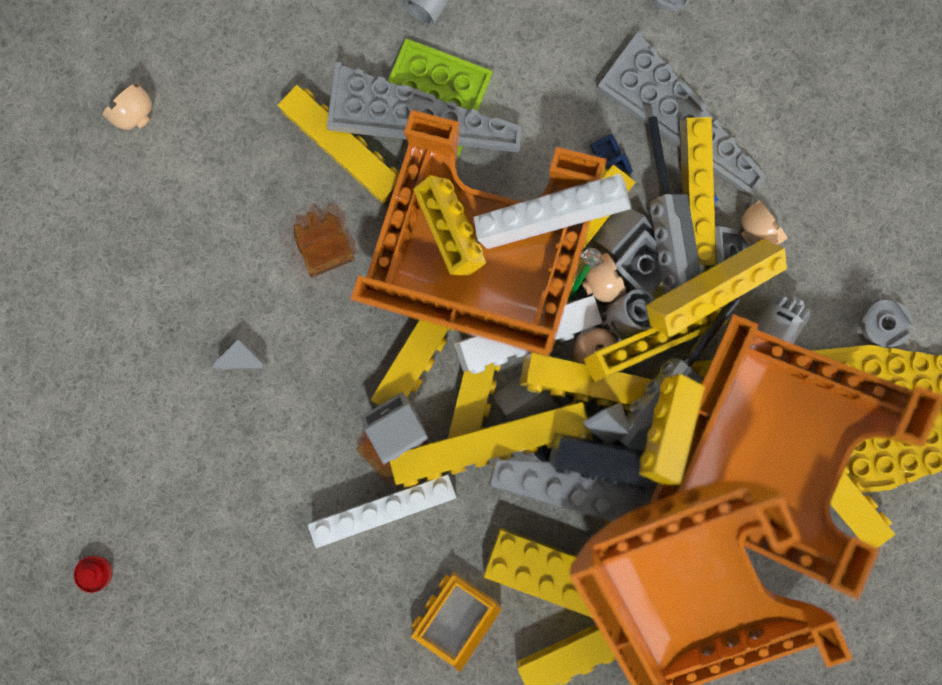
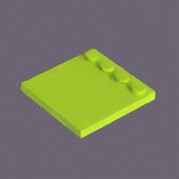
(441, 76)

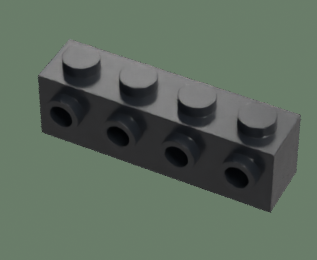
(599, 460)

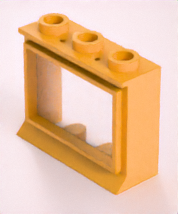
(455, 620)

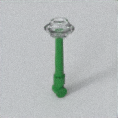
(591, 258)

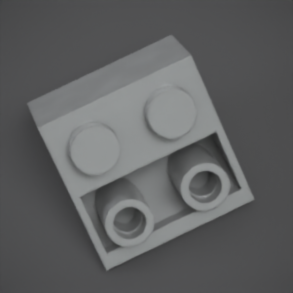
(393, 428)

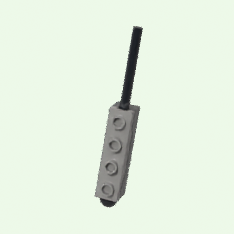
(672, 225)
(642, 410)

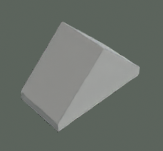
(239, 357)
(609, 423)

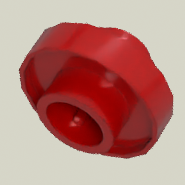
(93, 574)

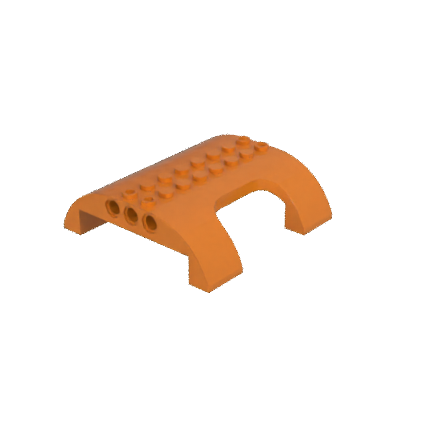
(521, 287)
(792, 424)
(683, 594)

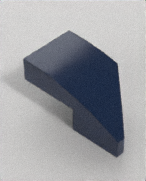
(608, 149)

